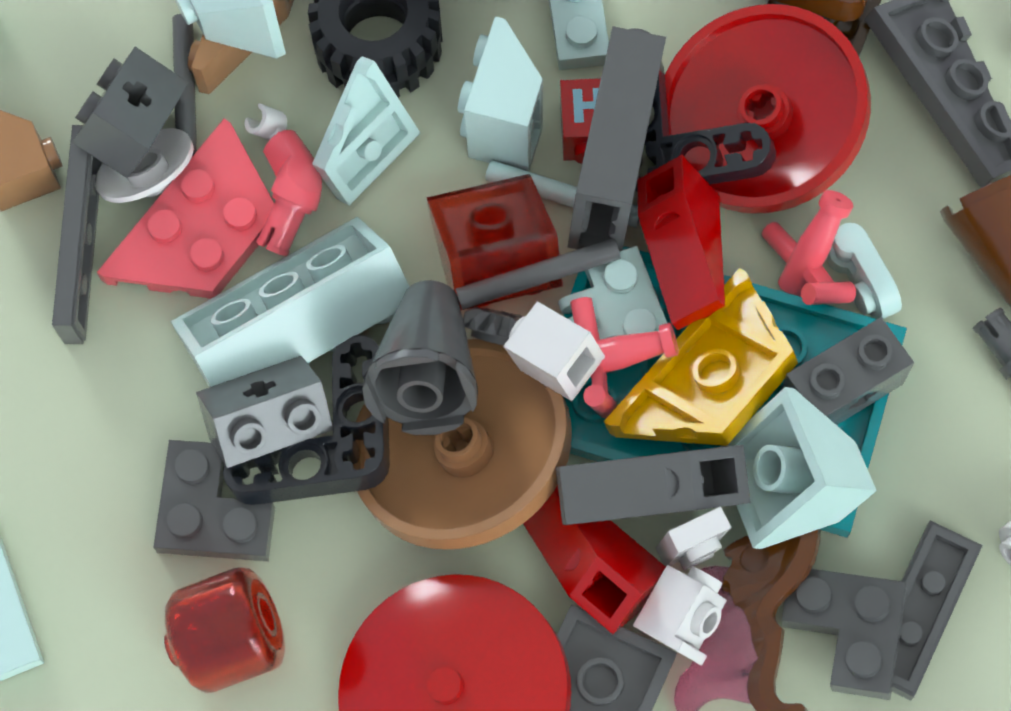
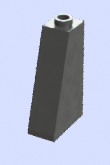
(616, 138)

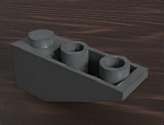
(653, 485)

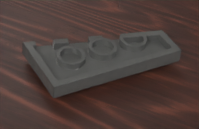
(940, 68)

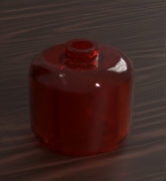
(224, 630)

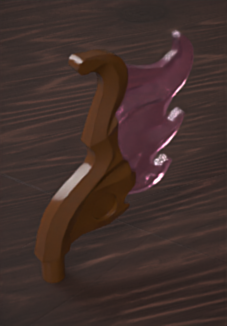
(748, 640)

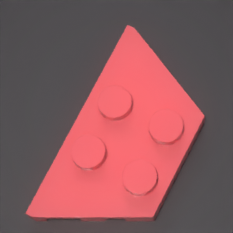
(199, 224)

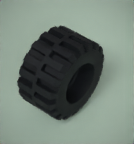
(399, 57)

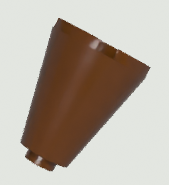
(986, 231)

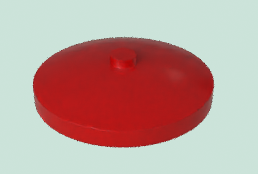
(785, 75)
(455, 648)

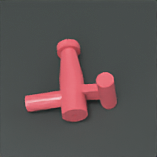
(805, 260)
(619, 353)

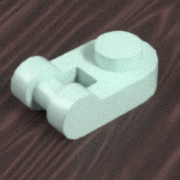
(859, 259)

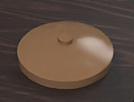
(482, 475)

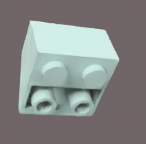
(503, 102)

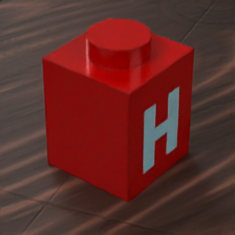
(576, 110)

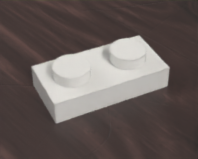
(694, 540)

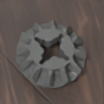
(490, 324)

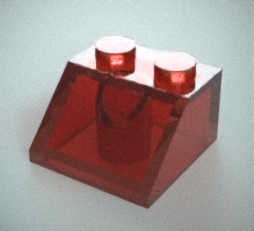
(493, 232)

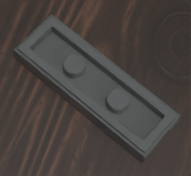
(933, 588)

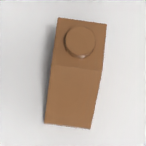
(25, 162)

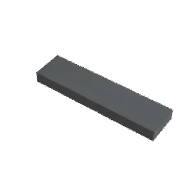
(76, 245)

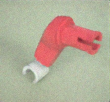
(296, 182)

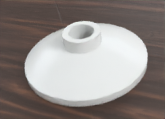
(153, 174)

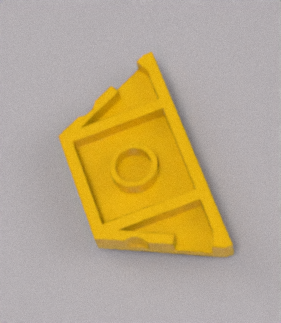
(715, 381)

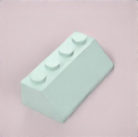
(296, 305)

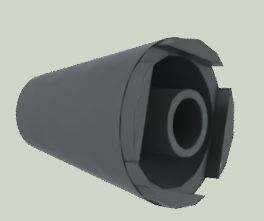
(423, 364)

